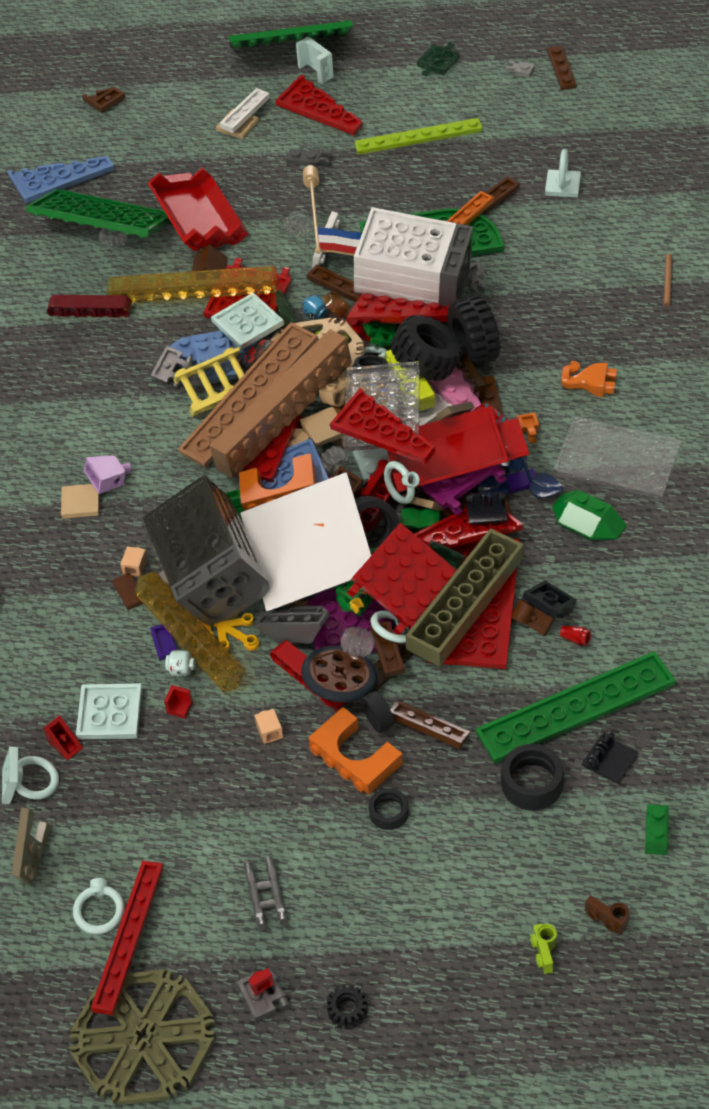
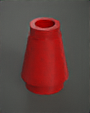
(575, 634)

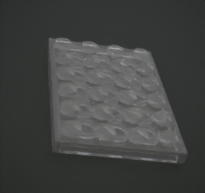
(391, 385)
(617, 457)

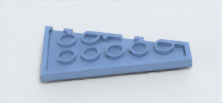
(46, 178)

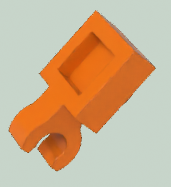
(529, 424)

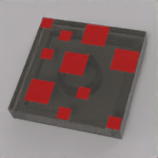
(254, 353)

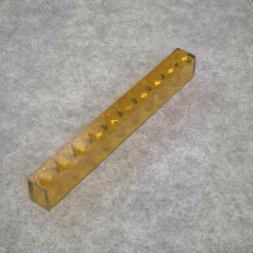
(195, 284)

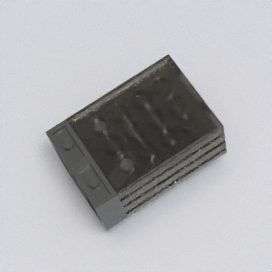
(206, 553)

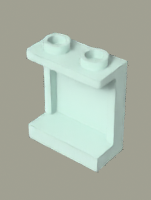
(315, 56)

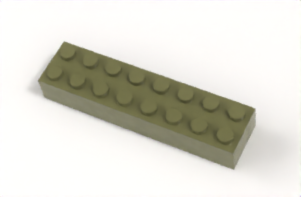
(464, 597)

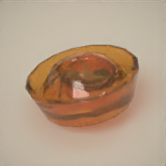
(336, 304)

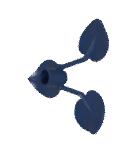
(541, 486)

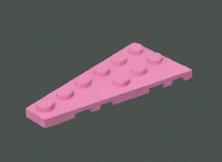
(455, 389)

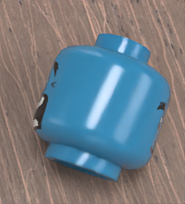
(315, 307)

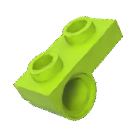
(543, 946)

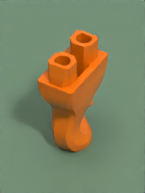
(591, 378)

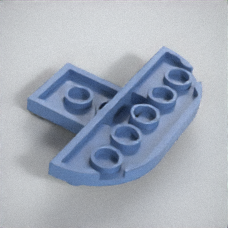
(207, 346)

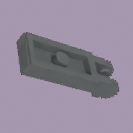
(305, 157)

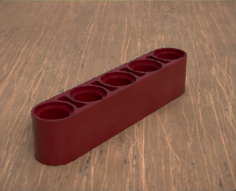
(89, 305)

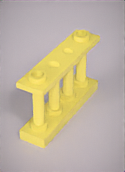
(198, 405)

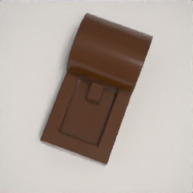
(532, 617)
(597, 910)

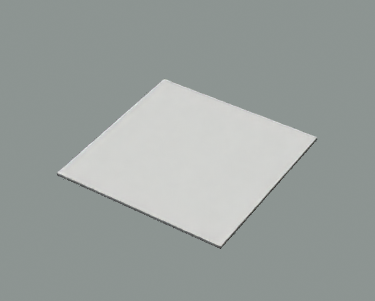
(304, 556)

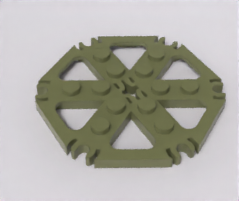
(126, 1039)

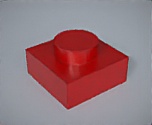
(260, 981)

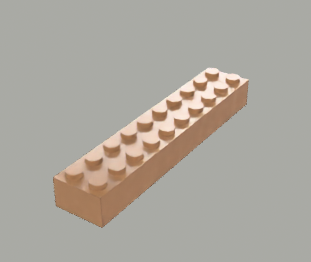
(280, 404)

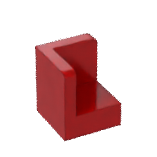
(178, 701)

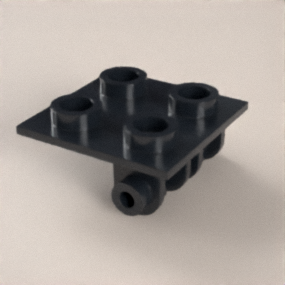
(486, 509)
(609, 757)

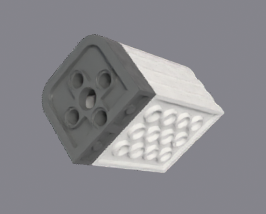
(412, 258)

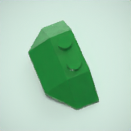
(588, 516)

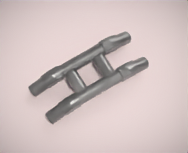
(272, 884)

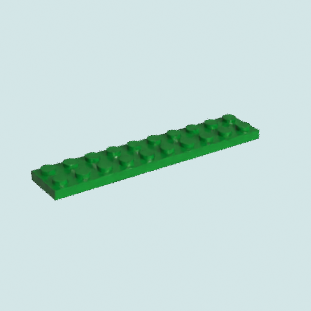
(575, 706)

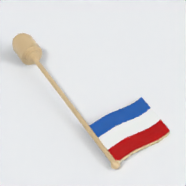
(328, 238)

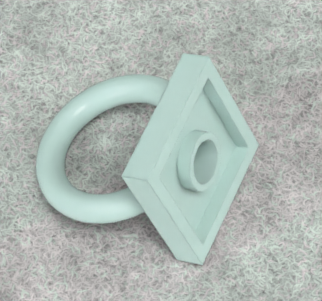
(562, 181)
(13, 773)

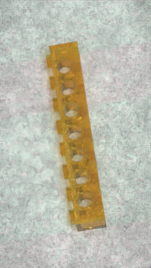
(189, 632)

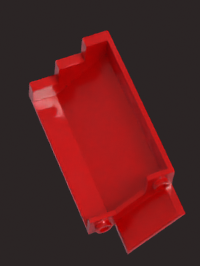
(198, 209)
(464, 445)

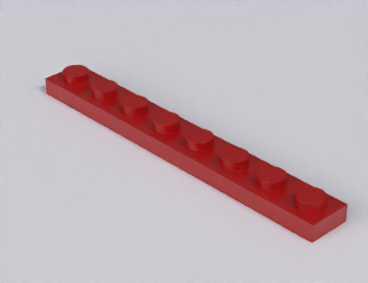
(127, 938)

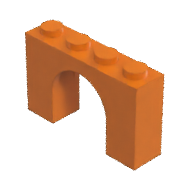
(252, 488)
(365, 773)

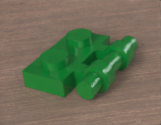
(380, 333)

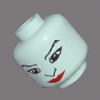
(180, 663)

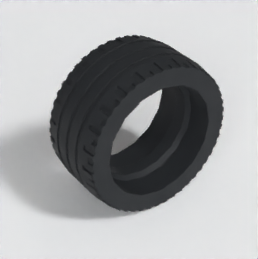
(389, 513)
(532, 798)

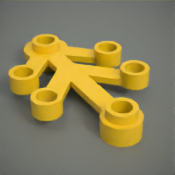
(227, 627)

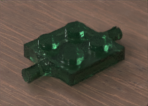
(438, 59)

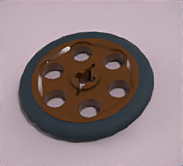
(338, 674)

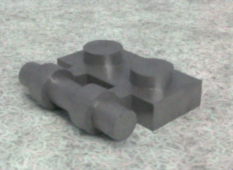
(167, 364)
(262, 1004)

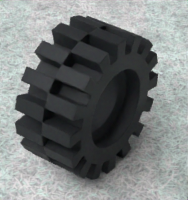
(347, 1019)

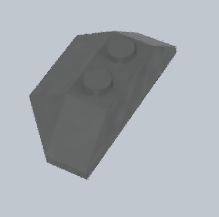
(293, 624)

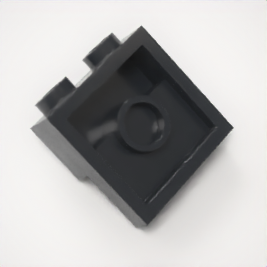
(550, 599)

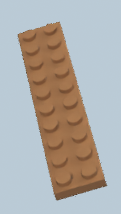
(268, 368)

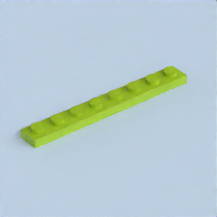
(418, 136)

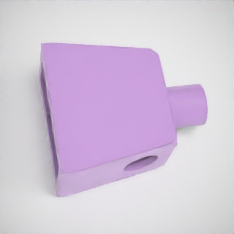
(106, 472)

